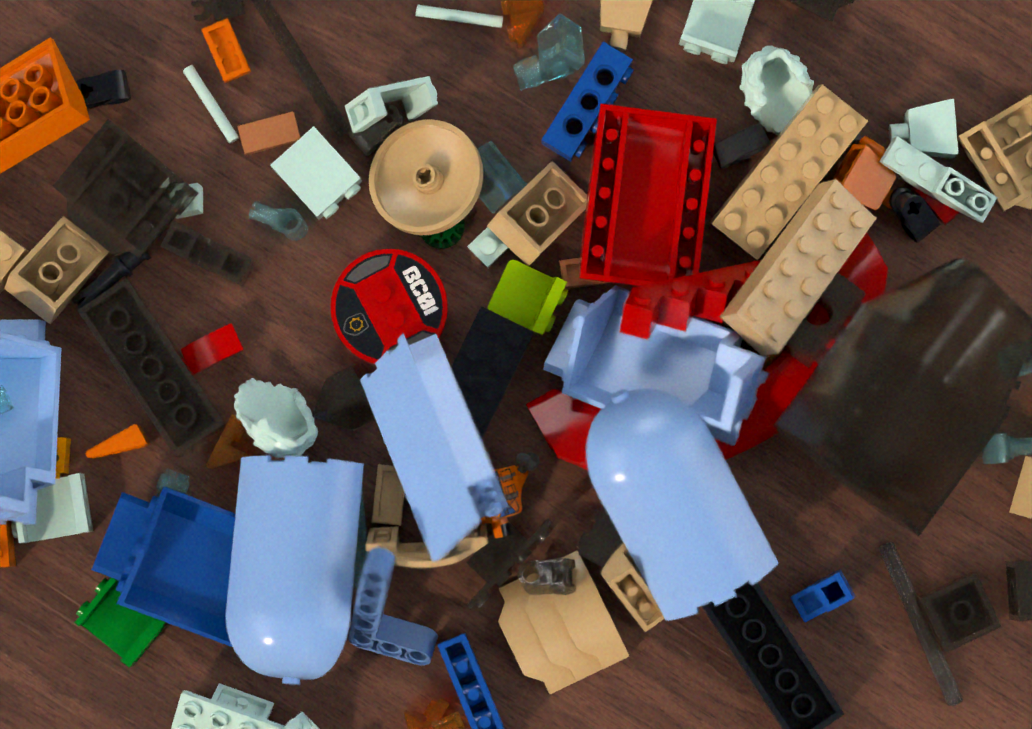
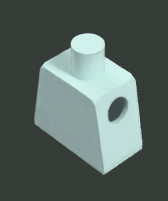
(930, 129)

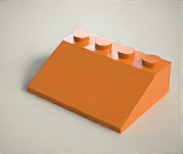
(37, 103)

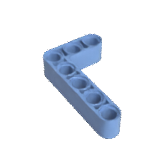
(380, 632)

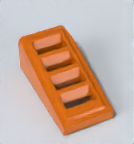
(126, 440)

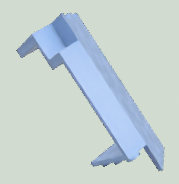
(695, 365)
(30, 430)
(432, 443)

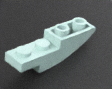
(937, 180)

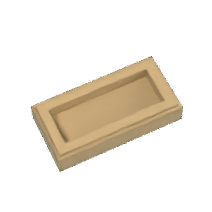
(388, 497)

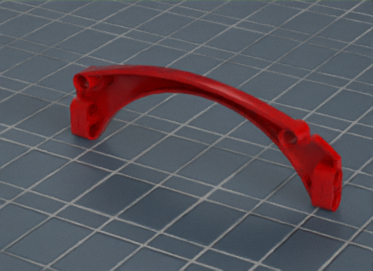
(567, 420)

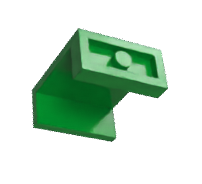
(117, 626)

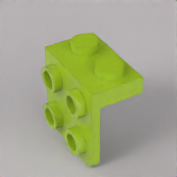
(528, 297)

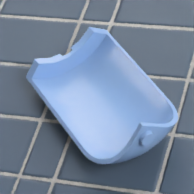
(674, 501)
(293, 564)

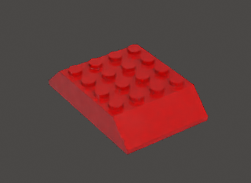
(646, 196)

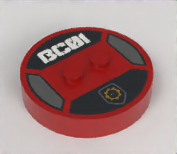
(387, 297)

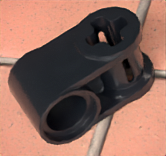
(106, 88)
(913, 213)

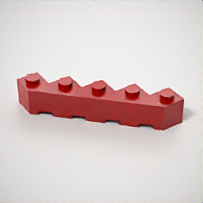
(679, 299)

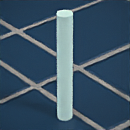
(459, 16)
(211, 104)

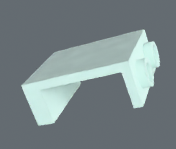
(716, 28)
(368, 108)
(317, 174)
(60, 511)

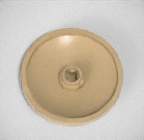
(426, 177)

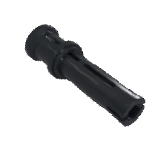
(121, 266)

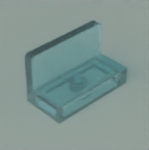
(562, 41)
(499, 178)

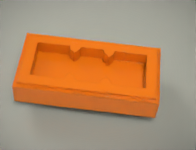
(226, 50)

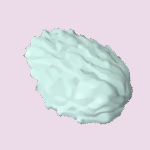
(775, 86)
(275, 418)

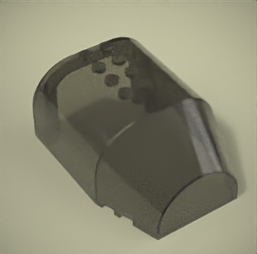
(913, 390)

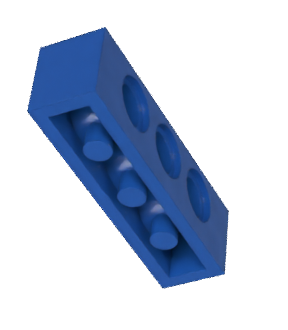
(605, 60)
(470, 683)

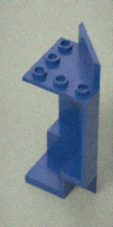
(171, 560)

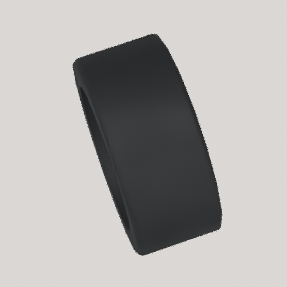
(741, 146)

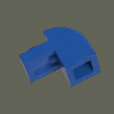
(823, 596)

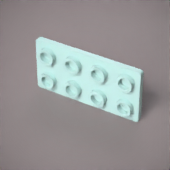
(225, 710)

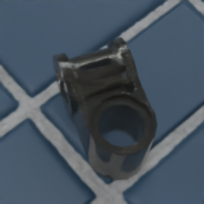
(372, 138)
(554, 577)

